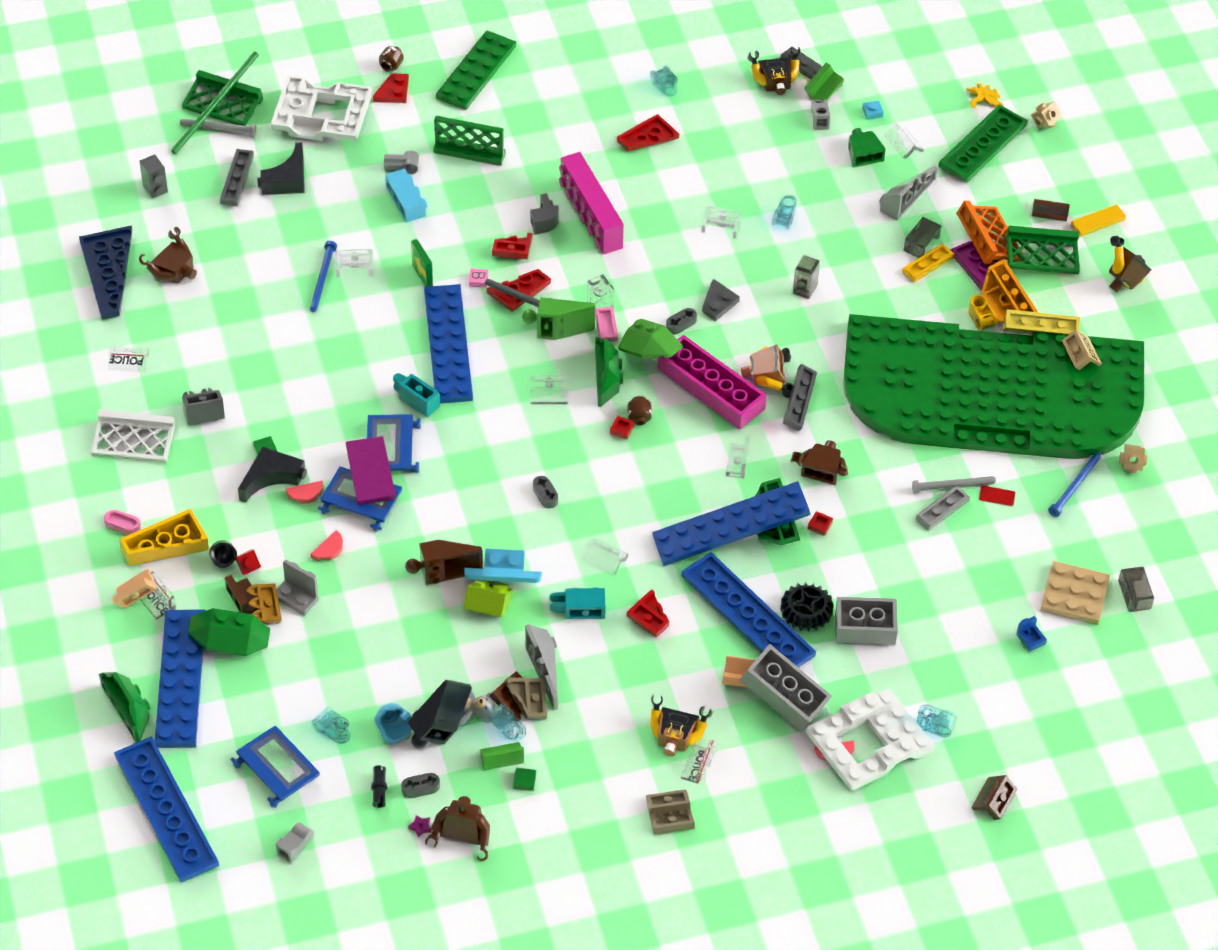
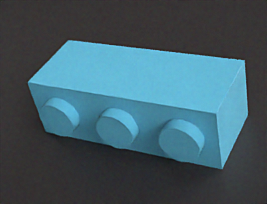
(405, 195)

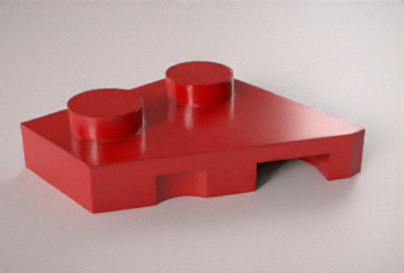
(393, 89)
(512, 247)

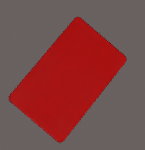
(997, 495)

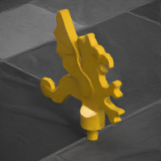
(990, 97)

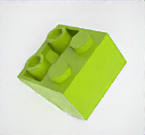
(488, 597)

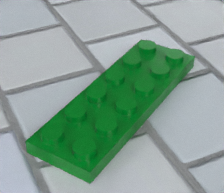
(476, 70)
(982, 143)

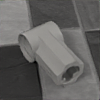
(409, 161)

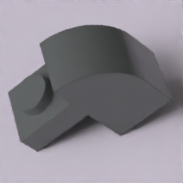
(546, 217)

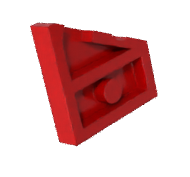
(649, 614)

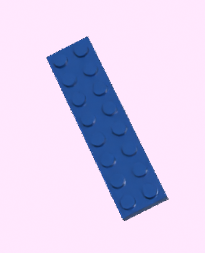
(448, 343)
(731, 523)
(745, 609)
(179, 683)
(166, 809)

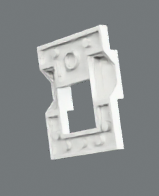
(298, 101)
(889, 722)

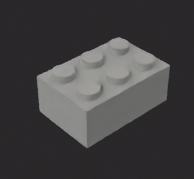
(866, 620)

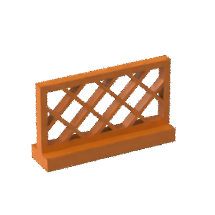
(980, 235)

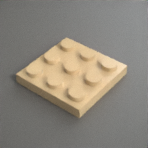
(1075, 592)

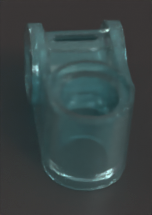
(665, 81)
(785, 211)
(505, 720)
(937, 721)
(332, 725)

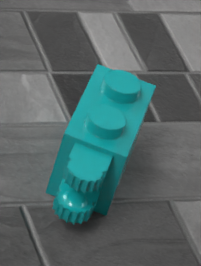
(417, 393)
(579, 603)

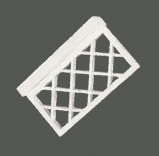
(136, 421)

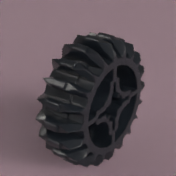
(810, 601)

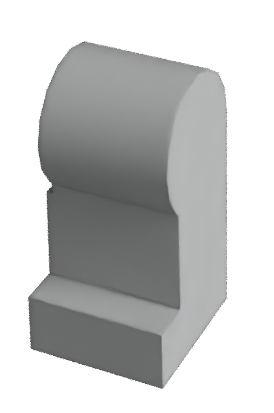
(820, 114)
(294, 842)

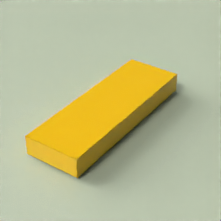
(1098, 220)
(928, 263)

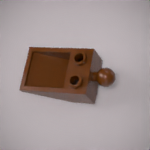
(445, 560)

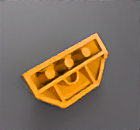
(1004, 291)

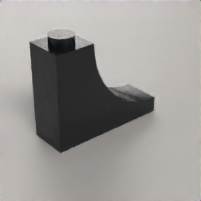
(286, 177)
(271, 469)

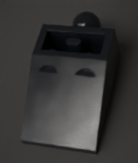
(439, 714)

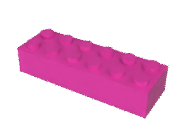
(591, 203)
(713, 383)

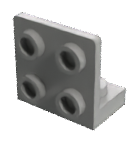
(298, 589)

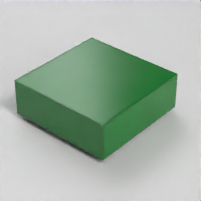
(266, 442)
(524, 779)

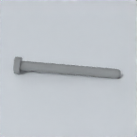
(221, 126)
(916, 486)

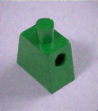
(865, 148)

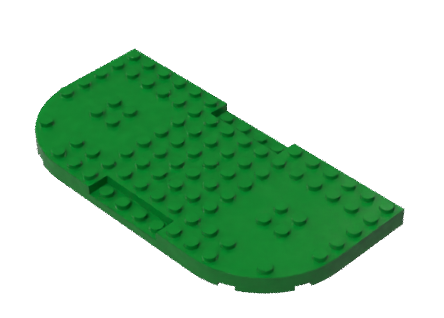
(991, 388)

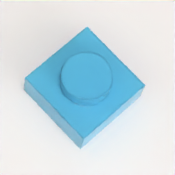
(872, 109)

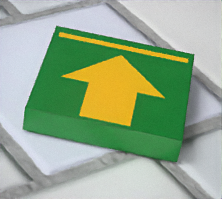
(421, 263)

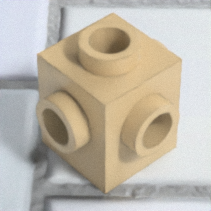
(1046, 115)
(1133, 451)

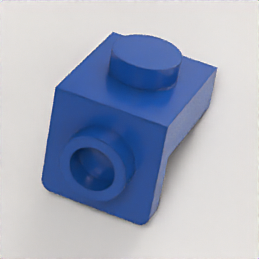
(1030, 634)

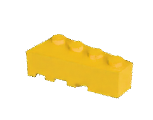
(165, 539)

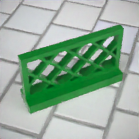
(216, 83)
(467, 149)
(1042, 238)

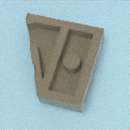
(529, 696)

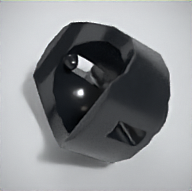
(222, 553)

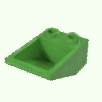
(561, 318)

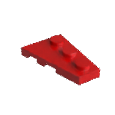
(648, 133)
(528, 283)

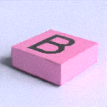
(477, 277)

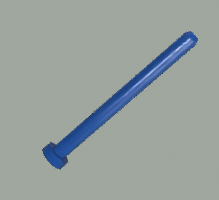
(330, 247)
(1056, 509)

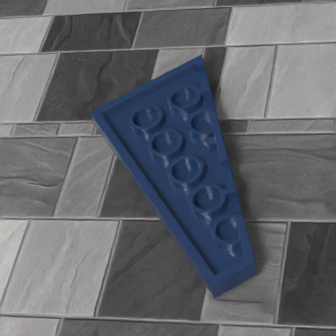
(107, 262)

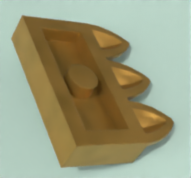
(266, 602)

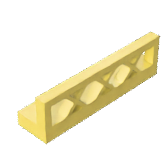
(1031, 322)

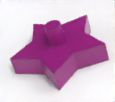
(420, 825)

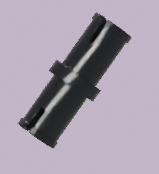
(379, 786)

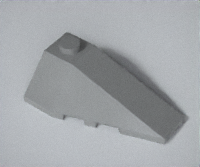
(904, 195)
(541, 651)

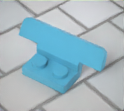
(503, 566)

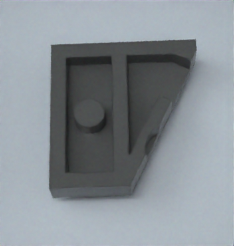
(719, 300)

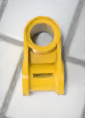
(982, 312)

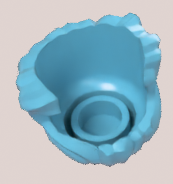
(392, 722)

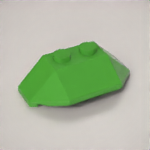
(649, 340)

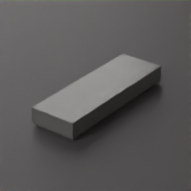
(942, 508)

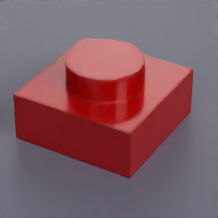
(622, 427)
(820, 523)
(248, 562)

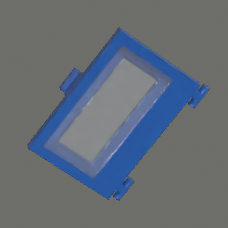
(397, 435)
(342, 495)
(276, 764)

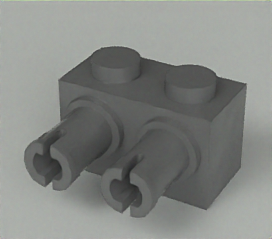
(203, 406)

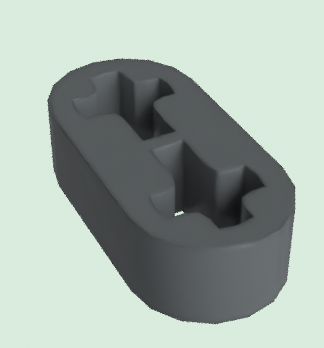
(680, 320)
(542, 493)
(420, 785)

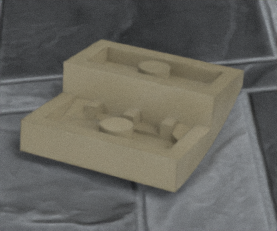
(670, 811)

